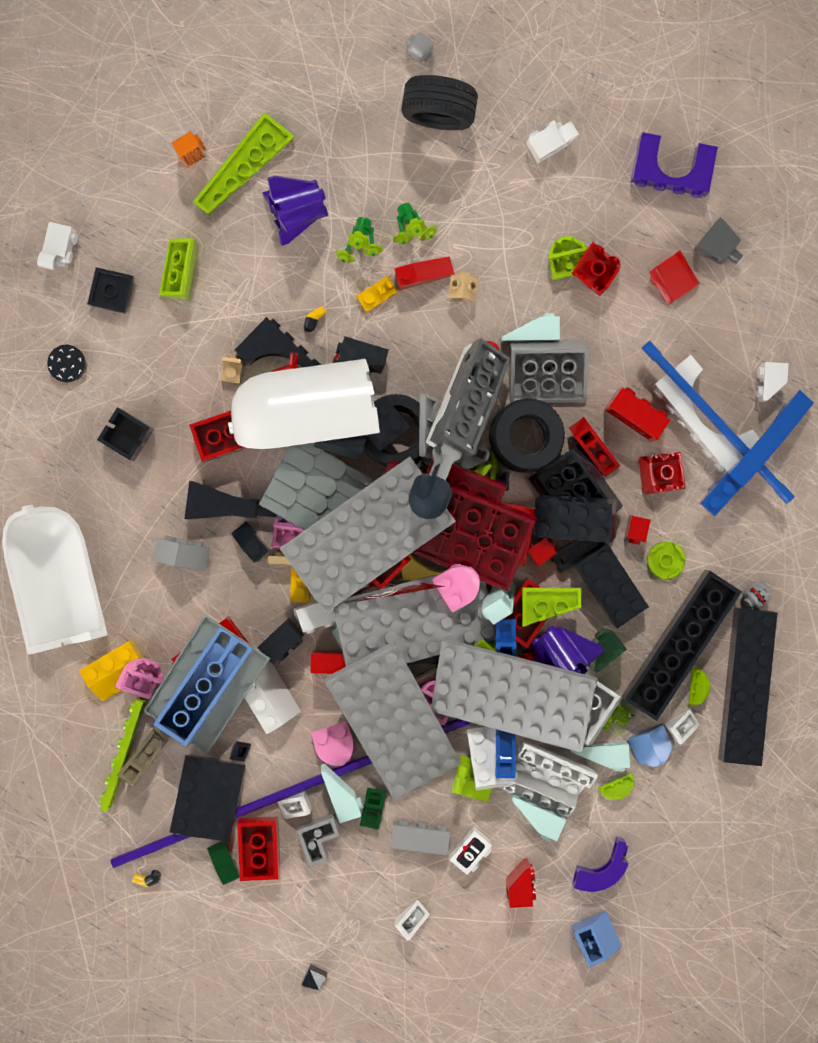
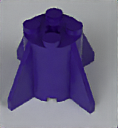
(294, 205)
(565, 650)

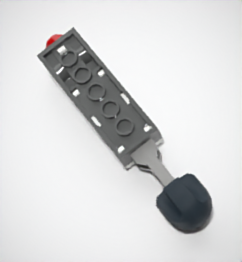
(459, 423)

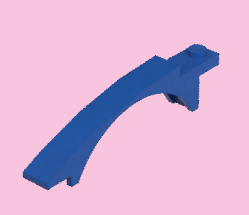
(758, 454)
(506, 741)

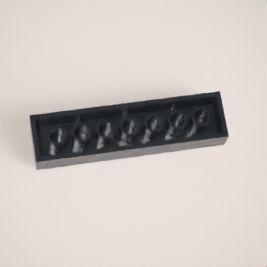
(681, 644)
(747, 686)

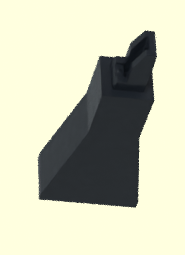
(210, 503)

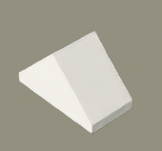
(682, 726)
(295, 805)
(411, 919)

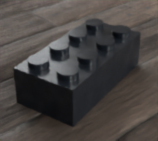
(575, 518)
(610, 584)

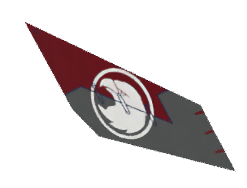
(423, 586)

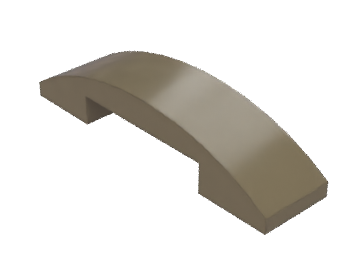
(144, 756)

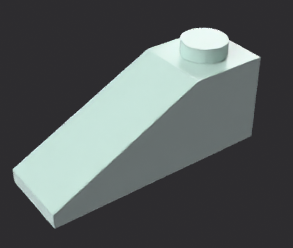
(541, 329)
(498, 603)
(611, 755)
(342, 796)
(545, 821)

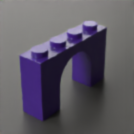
(647, 171)

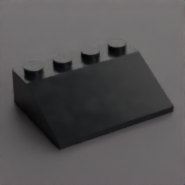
(573, 476)
(207, 798)

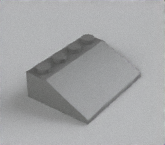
(549, 371)

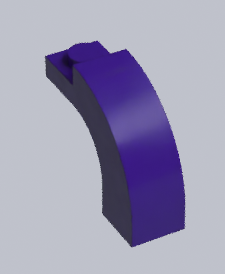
(606, 876)

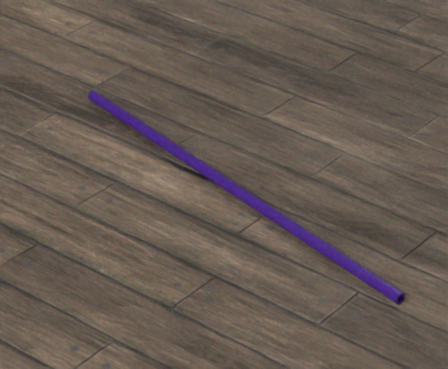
(265, 801)

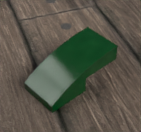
(372, 808)
(223, 862)

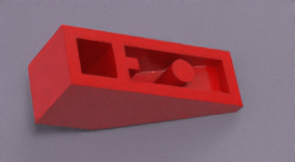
(423, 272)
(594, 446)

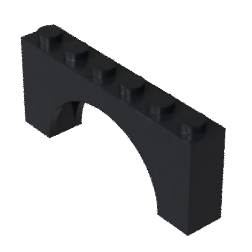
(271, 341)
(376, 357)

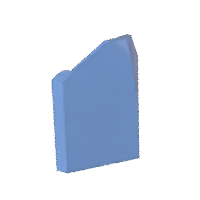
(651, 746)

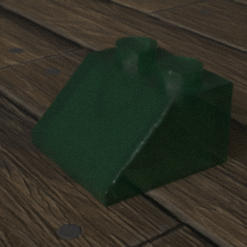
(612, 646)

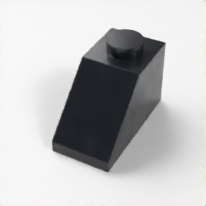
(250, 542)

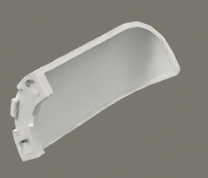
(304, 406)
(51, 579)

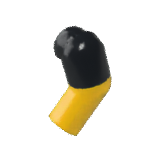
(312, 318)
(149, 880)

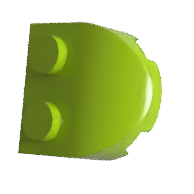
(564, 256)

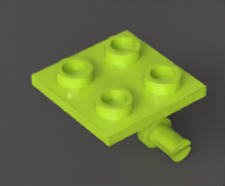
(465, 784)

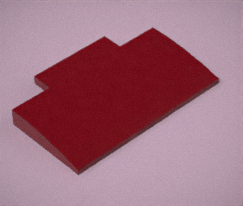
(485, 531)

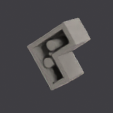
(180, 554)
(313, 836)

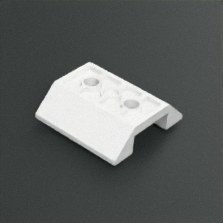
(549, 778)

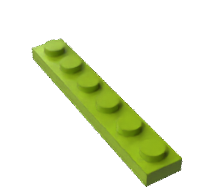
(124, 746)

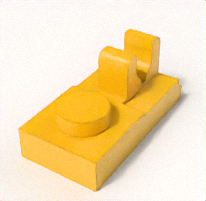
(377, 294)
(298, 592)

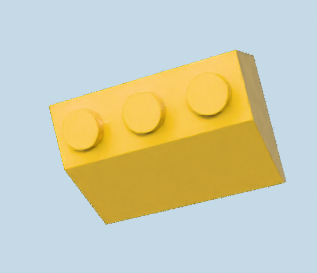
(104, 673)

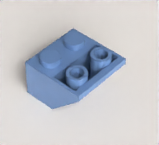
(596, 938)

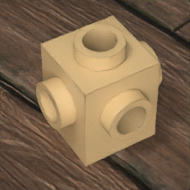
(463, 287)

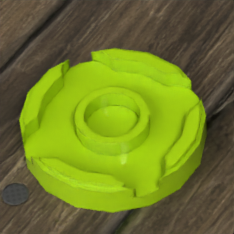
(666, 560)

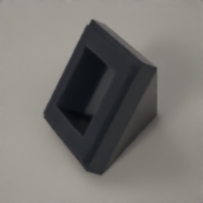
(504, 478)
(239, 751)

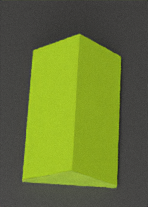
(179, 268)

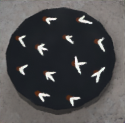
(66, 363)

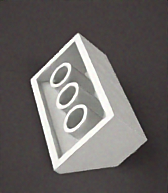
(271, 699)

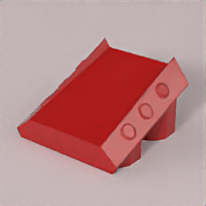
(597, 268)
(673, 277)
(662, 473)

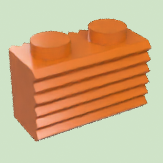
(189, 148)

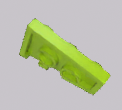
(548, 602)

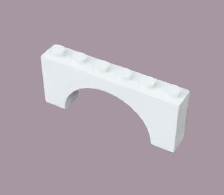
(677, 403)

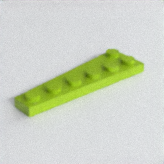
(251, 155)

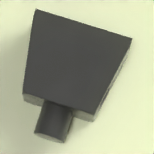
(720, 243)

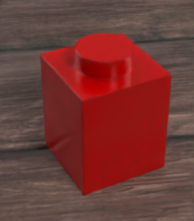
(637, 529)
(542, 551)

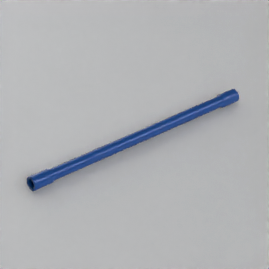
(653, 352)

